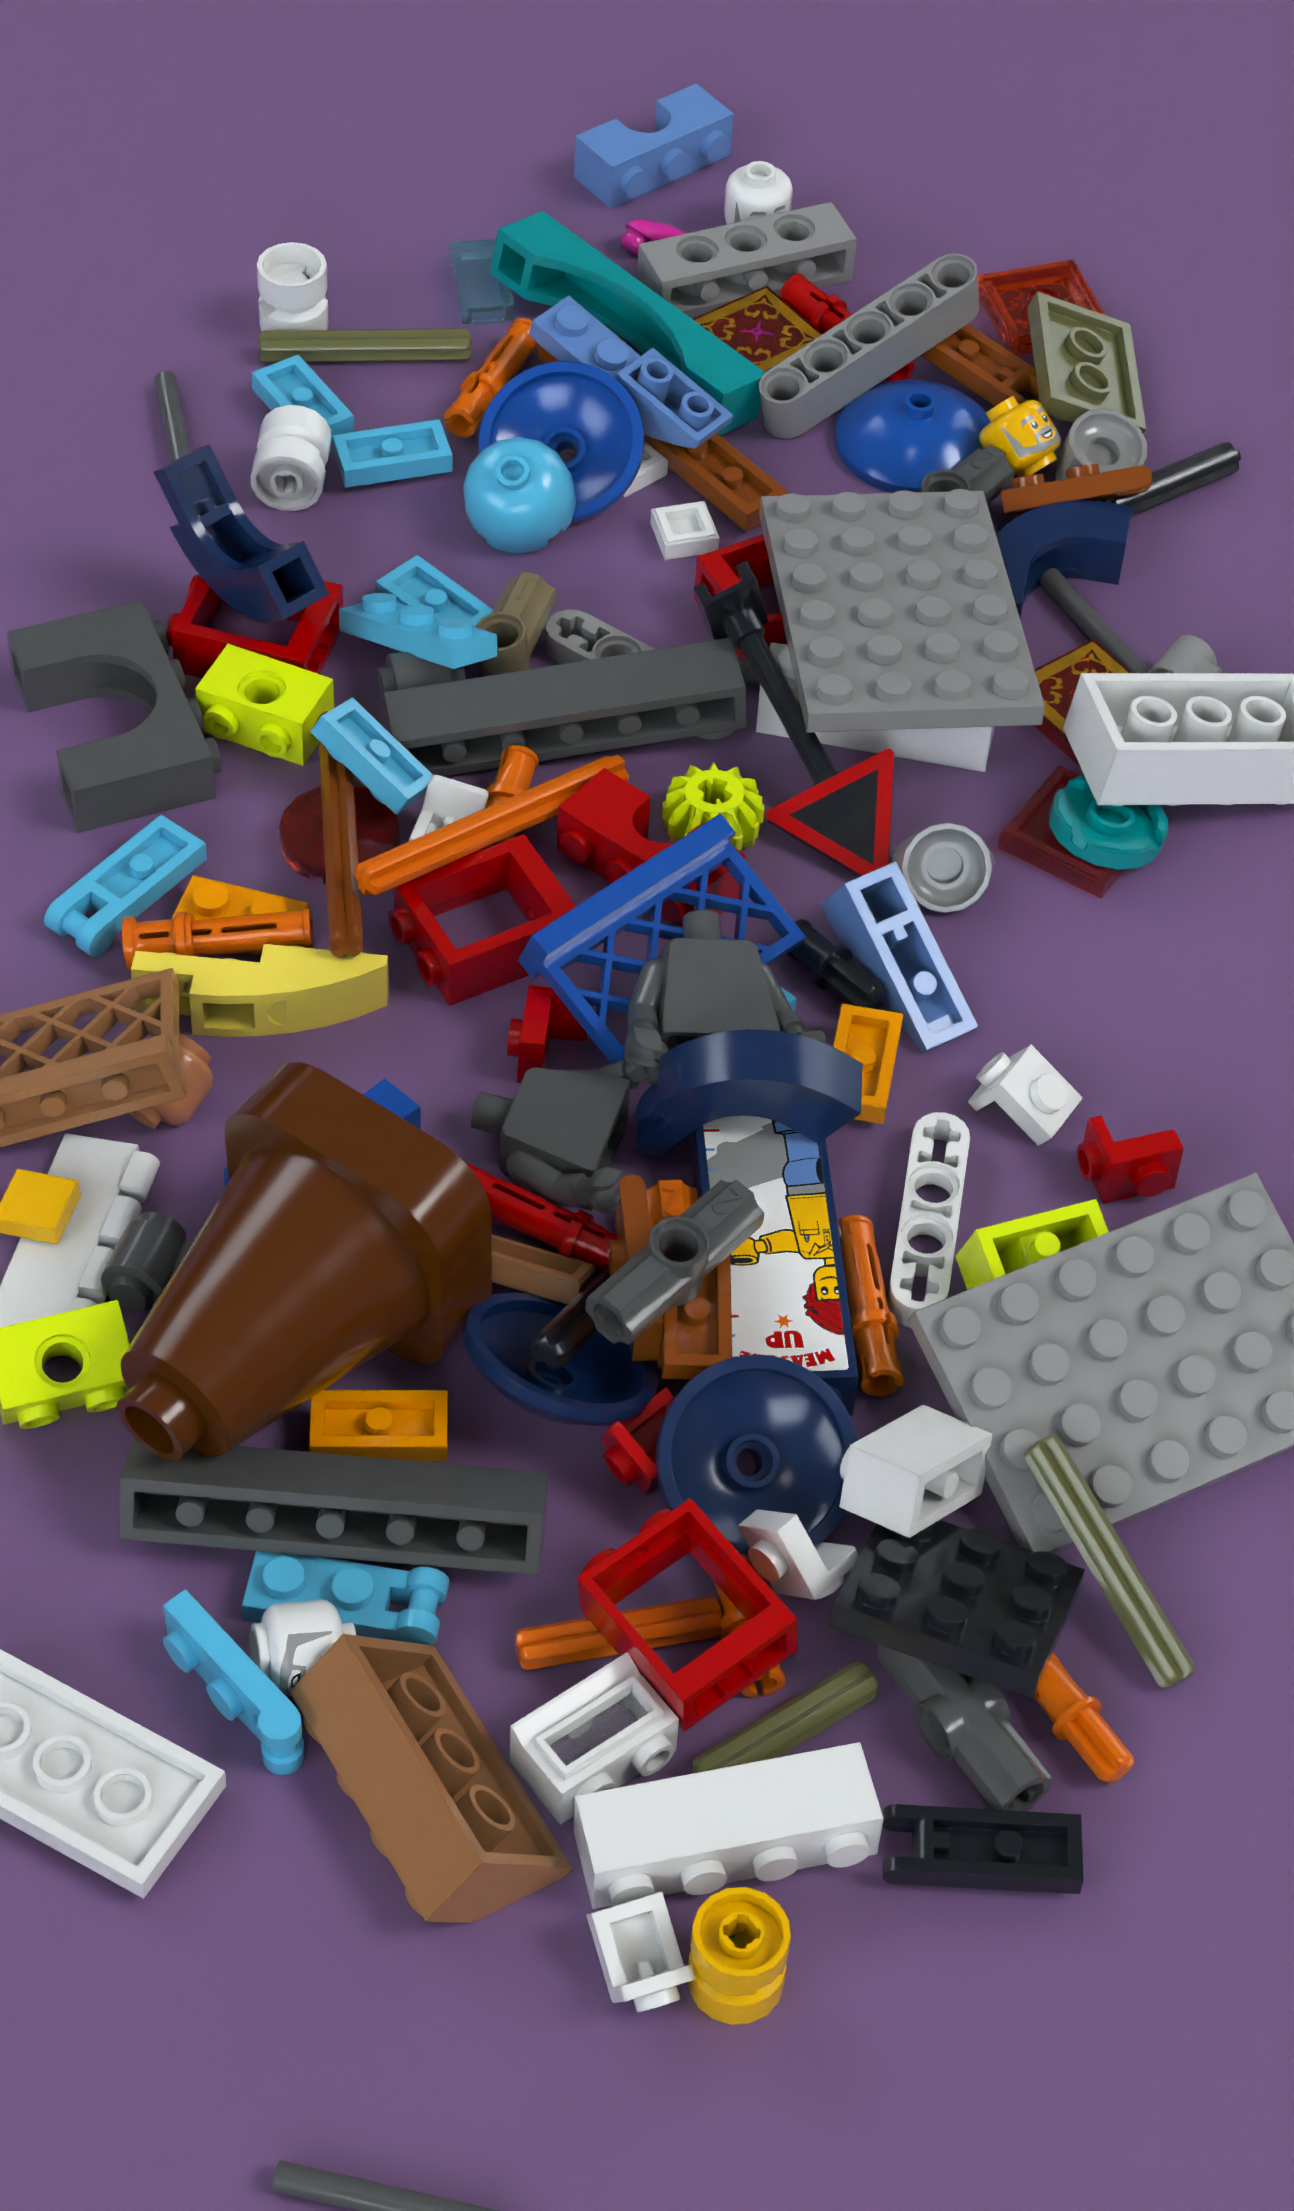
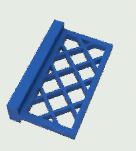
(633, 897)

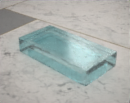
(477, 291)

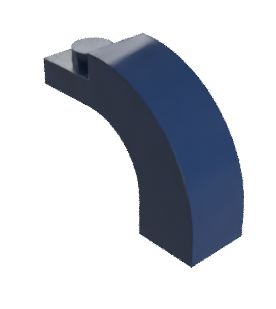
(1072, 536)
(228, 551)
(749, 1075)

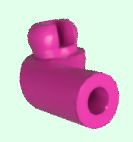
(644, 231)

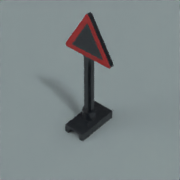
(844, 811)

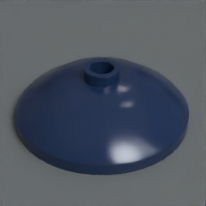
(589, 1390)
(777, 1415)

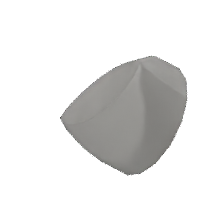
(1102, 439)
(945, 866)

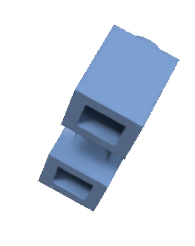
(626, 164)

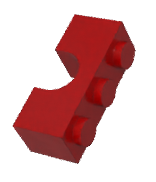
(608, 833)

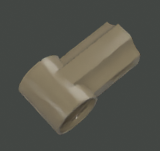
(518, 623)

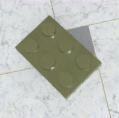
(1083, 361)

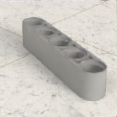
(869, 346)

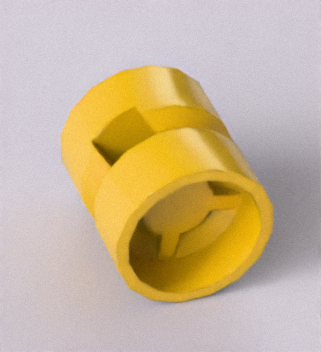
(739, 1955)

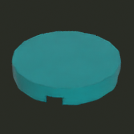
(1106, 833)

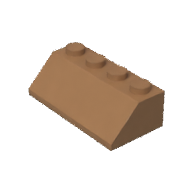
(427, 1778)

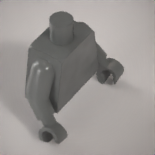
(704, 989)
(565, 1130)

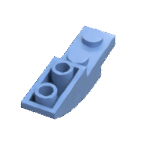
(667, 399)

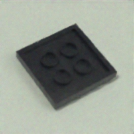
(960, 1602)

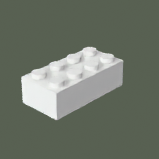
(1184, 737)

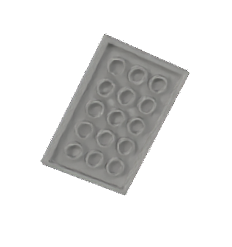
(898, 612)
(1140, 1350)

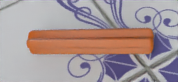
(581, 1641)

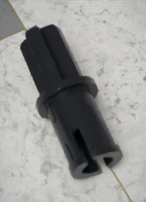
(835, 969)

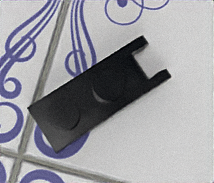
(987, 1849)

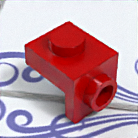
(543, 1019)
(1129, 1166)
(633, 1444)

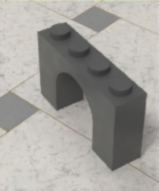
(125, 657)

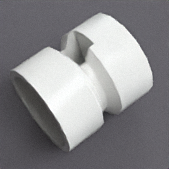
(292, 288)
(291, 458)

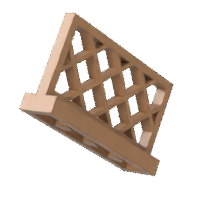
(97, 1086)

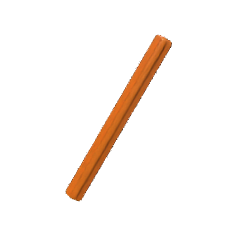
(477, 829)

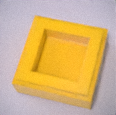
(38, 1206)

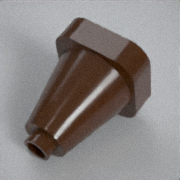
(317, 1257)

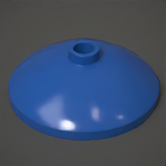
(575, 410)
(907, 431)

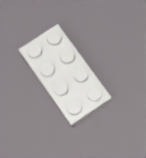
(96, 1779)

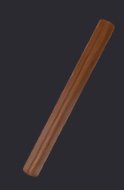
(340, 856)

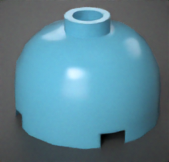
(518, 495)

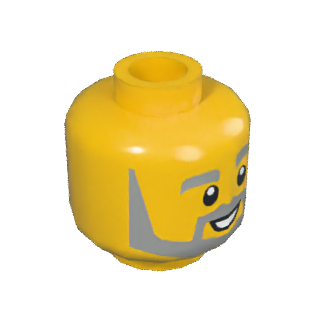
(1022, 434)

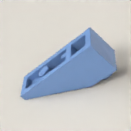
(894, 945)

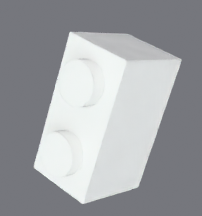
(914, 1470)

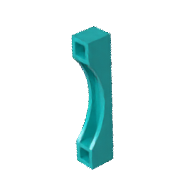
(550, 262)

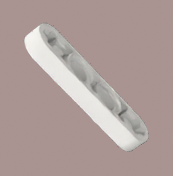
(929, 1218)

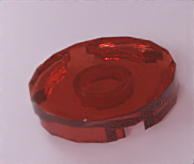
(303, 836)

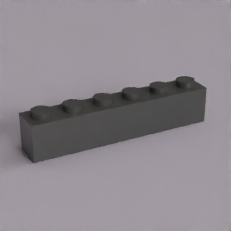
(572, 707)
(338, 1507)

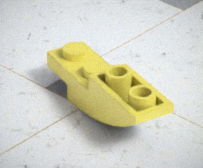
(281, 994)

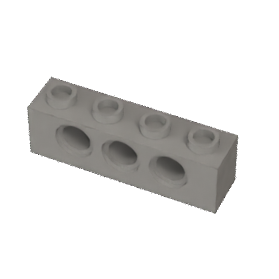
(734, 259)

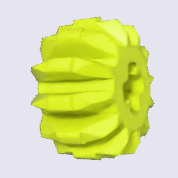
(705, 794)

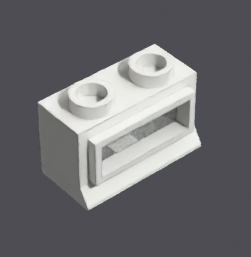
(593, 1737)

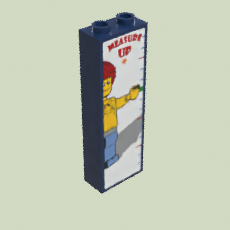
(789, 1272)

